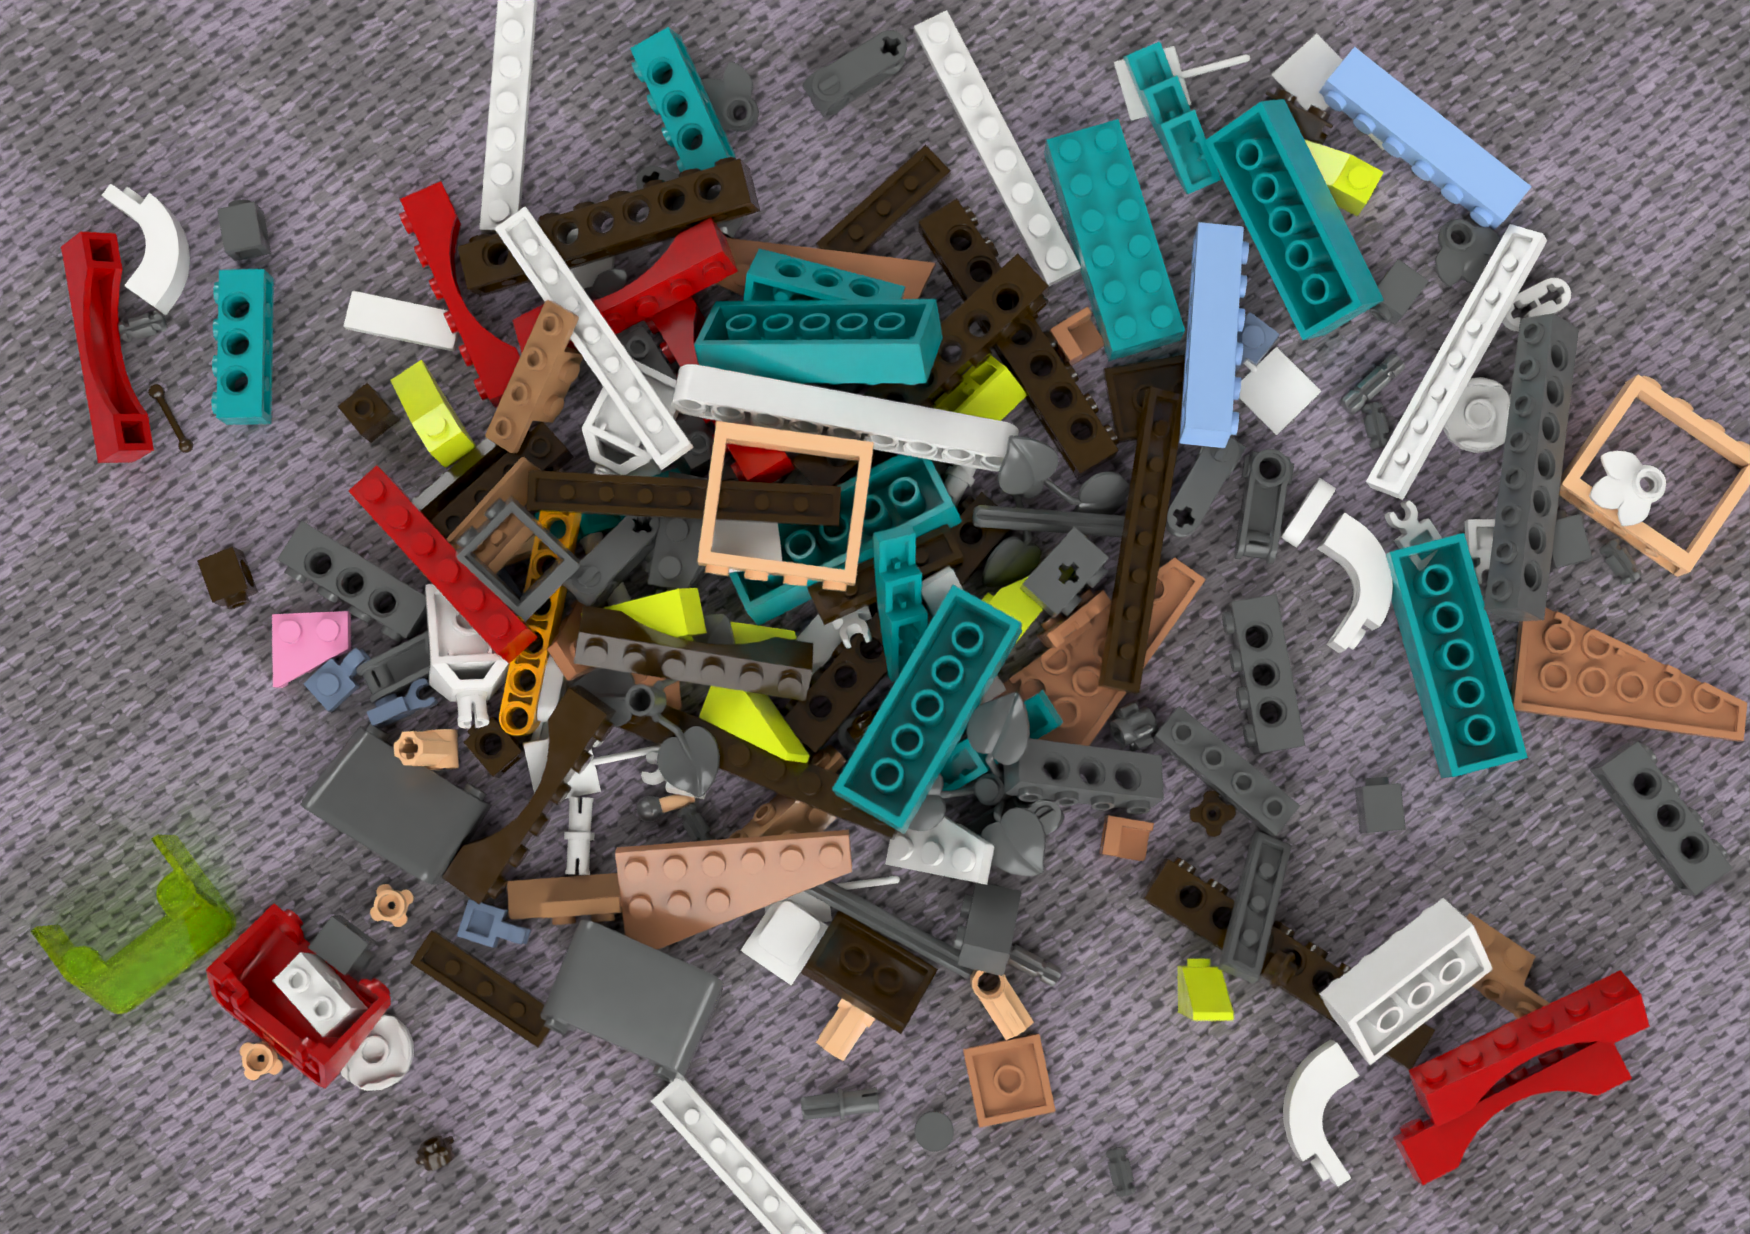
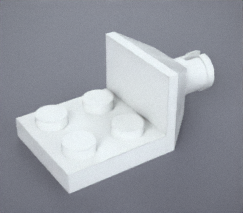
(611, 439)
(461, 661)

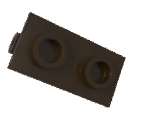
(1308, 121)

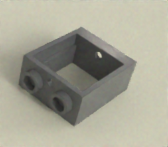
(544, 586)

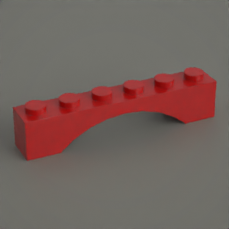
(437, 230)
(688, 266)
(93, 283)
(680, 328)
(438, 562)
(1580, 1068)
(1460, 1078)

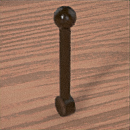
(157, 392)

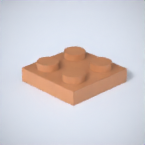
(1009, 1080)

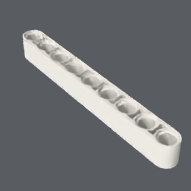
(833, 413)

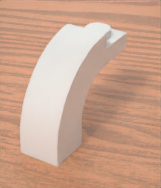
(167, 254)
(1370, 575)
(1304, 1102)

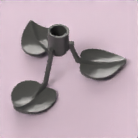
(1024, 474)
(691, 757)
(1019, 836)

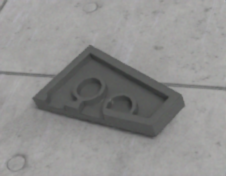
(676, 550)

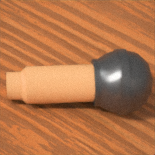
(651, 807)

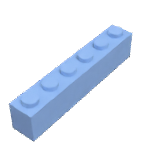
(1424, 139)
(1212, 335)

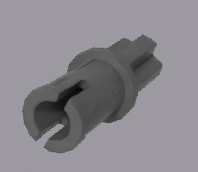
(840, 1104)

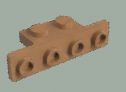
(539, 378)
(511, 533)
(789, 816)
(565, 898)
(1510, 969)

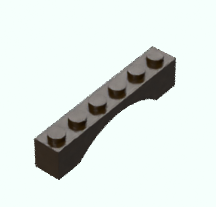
(622, 644)
(573, 730)

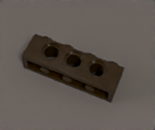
(538, 447)

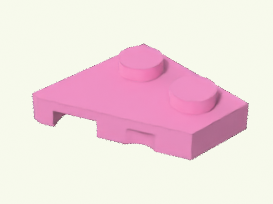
(306, 642)

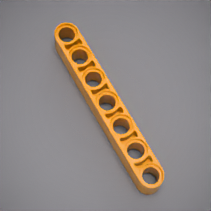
(546, 625)

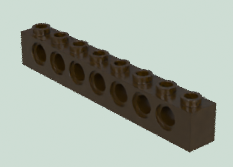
(734, 201)
(1013, 278)
(1080, 455)
(818, 731)
(1164, 895)

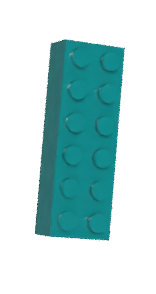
(1293, 219)
(1113, 240)
(823, 340)
(897, 495)
(1454, 658)
(928, 709)

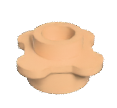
(381, 908)
(253, 1066)

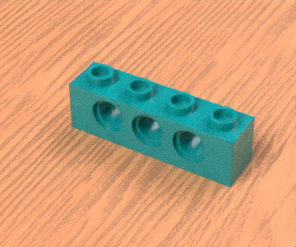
(653, 58)
(790, 278)
(255, 401)

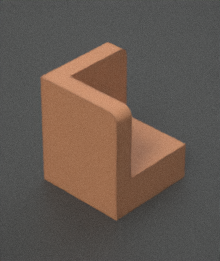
(1077, 337)
(1125, 838)

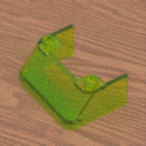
(193, 927)

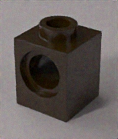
(368, 413)
(228, 578)
(502, 761)

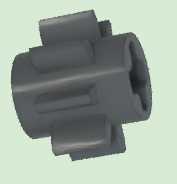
(1133, 726)

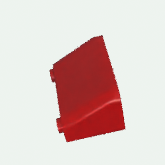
(245, 988)

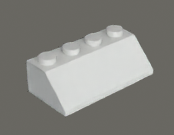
(1407, 980)

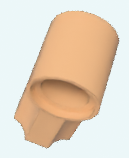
(428, 748)
(1003, 1006)
(844, 1029)

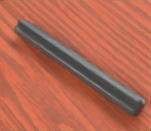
(1047, 520)
(890, 926)

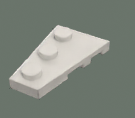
(943, 851)

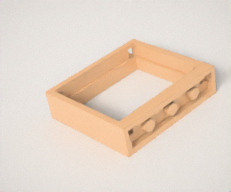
(795, 442)
(1641, 535)

